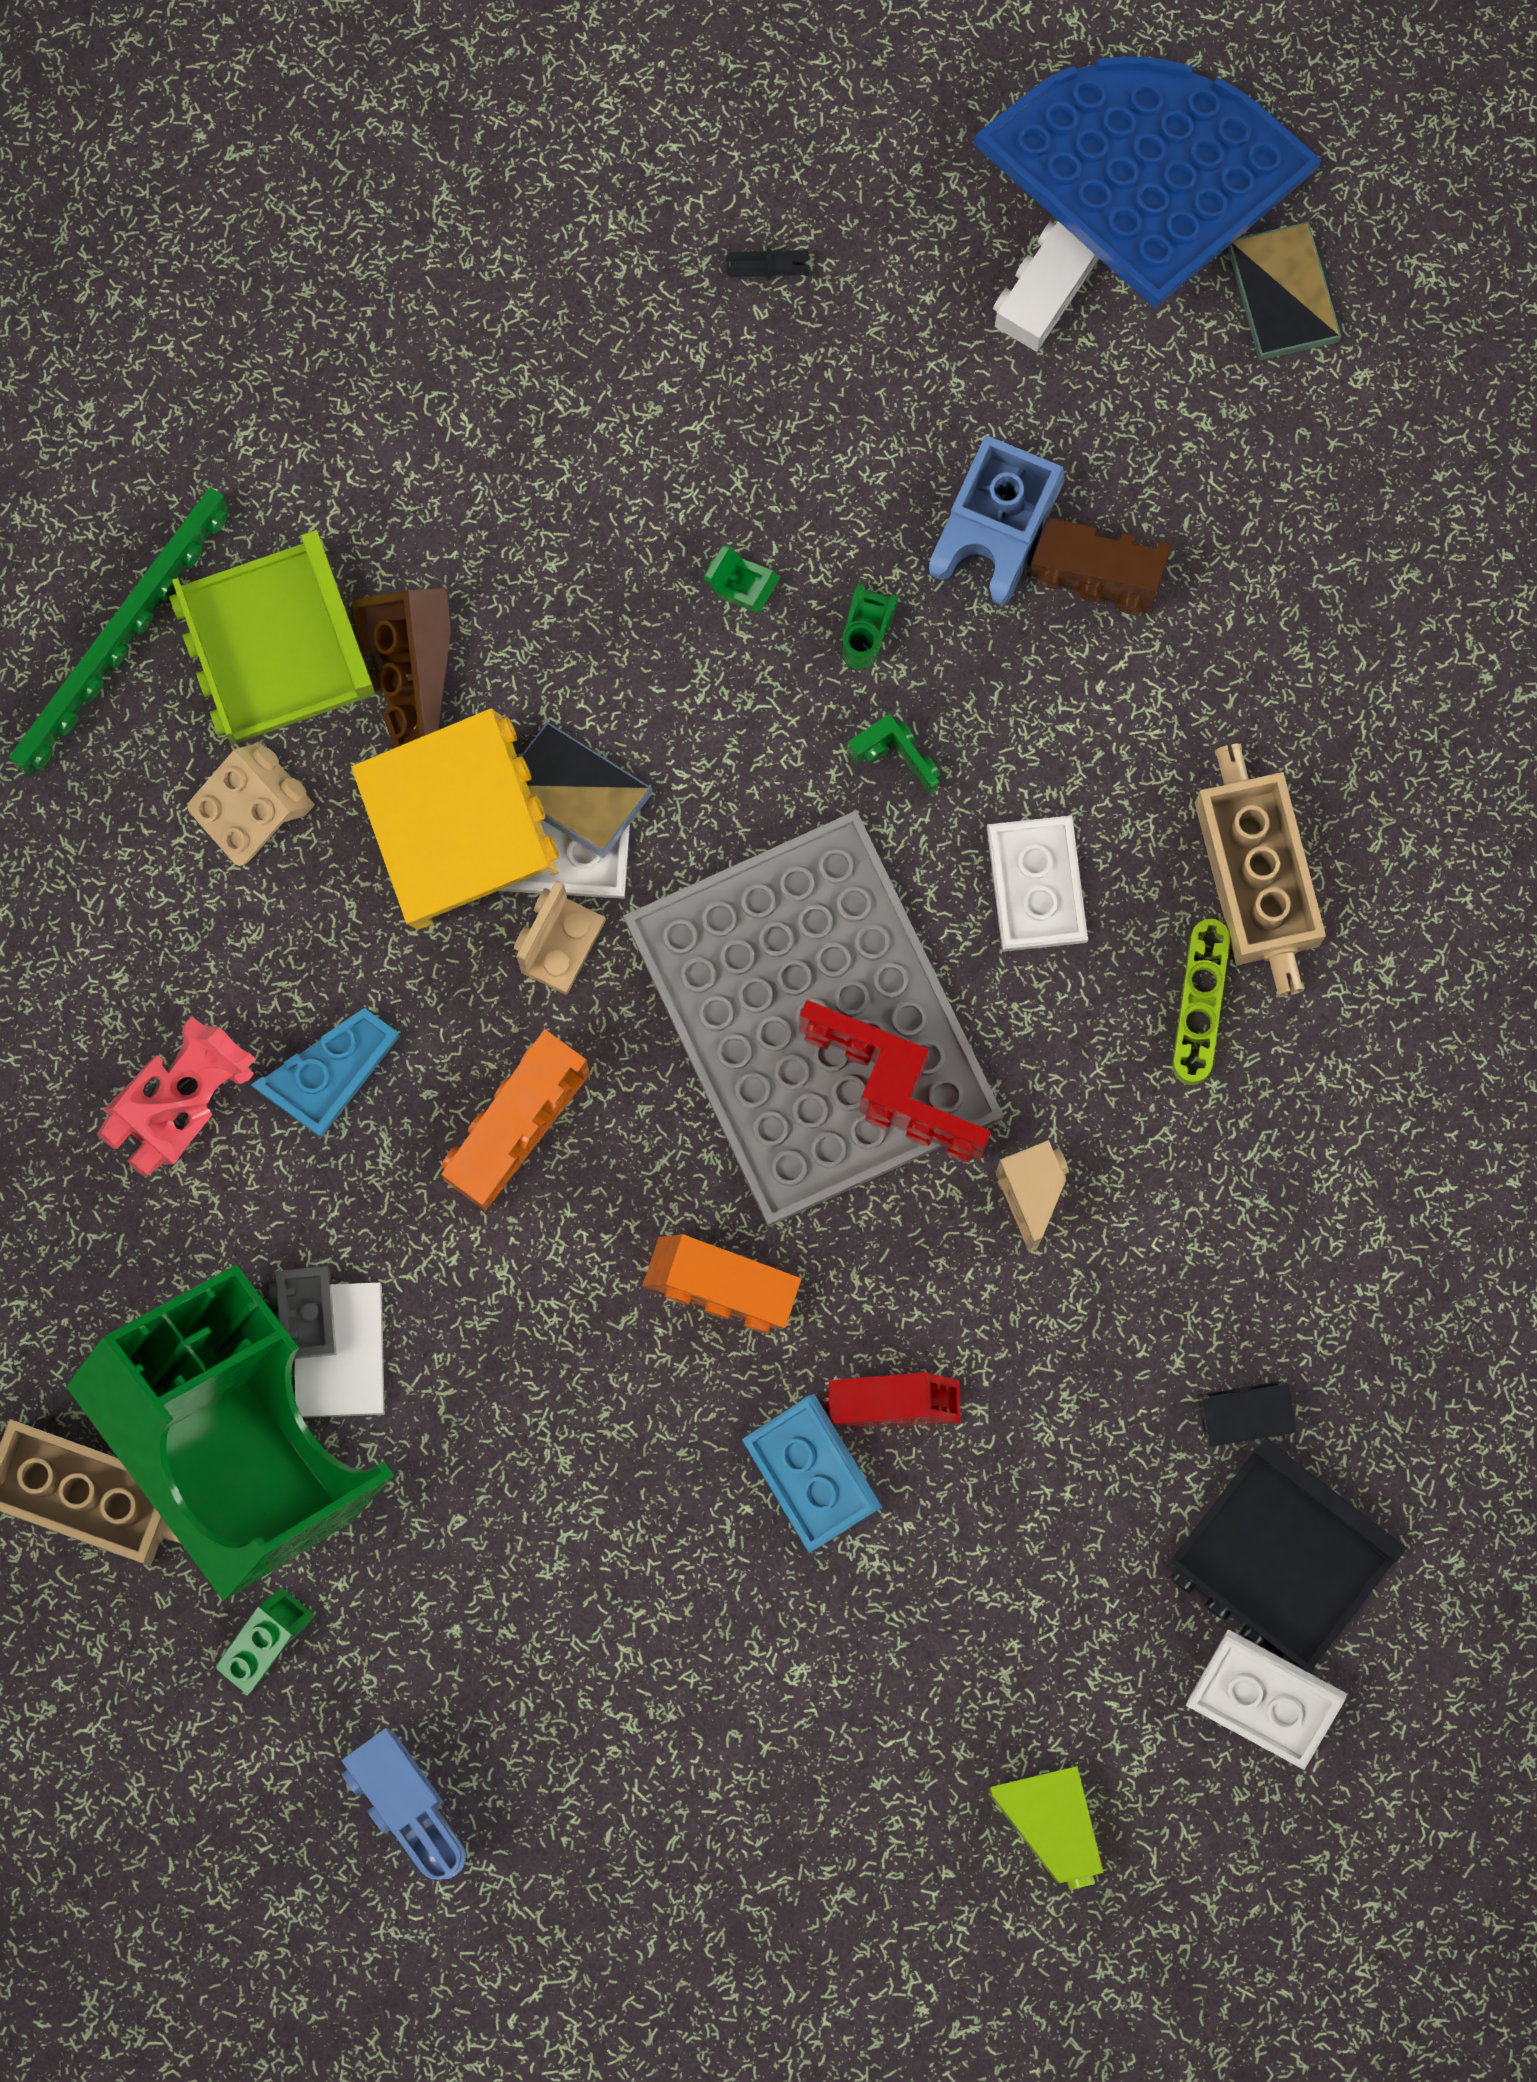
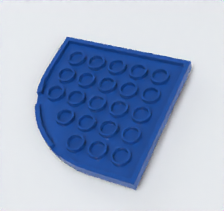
(1147, 164)

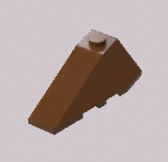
(409, 649)

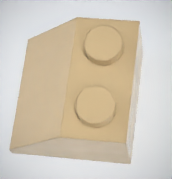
(1032, 1188)

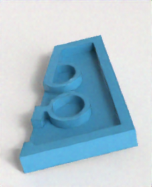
(330, 1072)

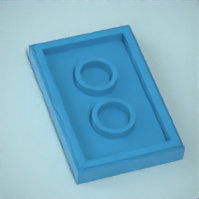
(811, 1473)

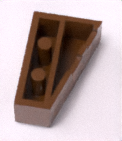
(1099, 566)

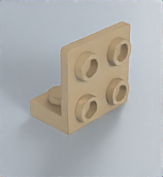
(558, 939)

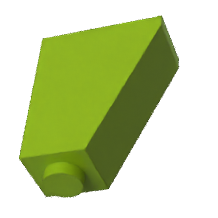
(1054, 1823)

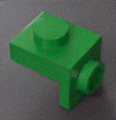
(740, 580)

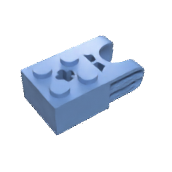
(996, 527)
(404, 1804)

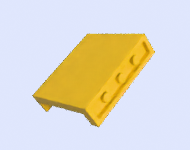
(455, 816)

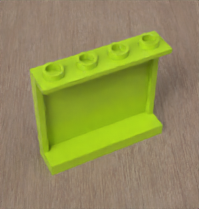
(272, 641)

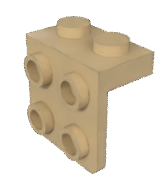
(248, 801)

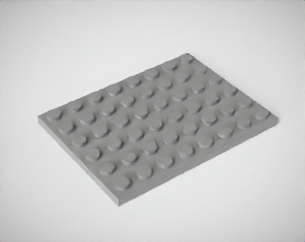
(734, 974)

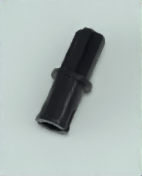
(767, 263)

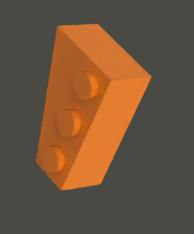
(721, 1282)

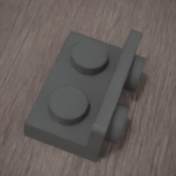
(306, 1309)

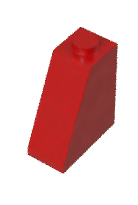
(894, 1400)

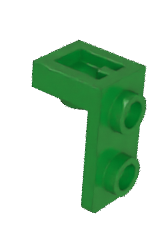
(874, 742)
(263, 1639)

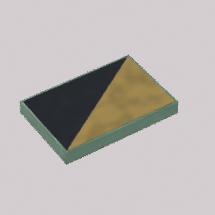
(1284, 291)

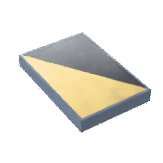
(582, 790)

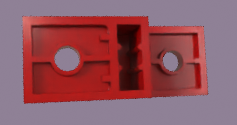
(892, 1082)

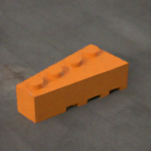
(515, 1120)

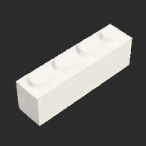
(1044, 286)

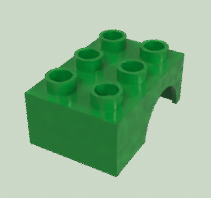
(213, 1433)

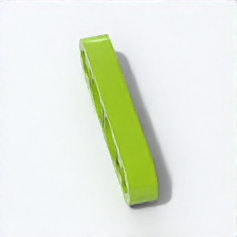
(1204, 1002)

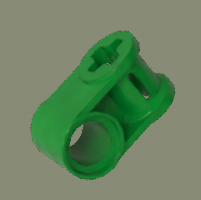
(867, 620)

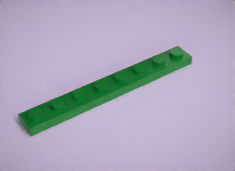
(111, 644)

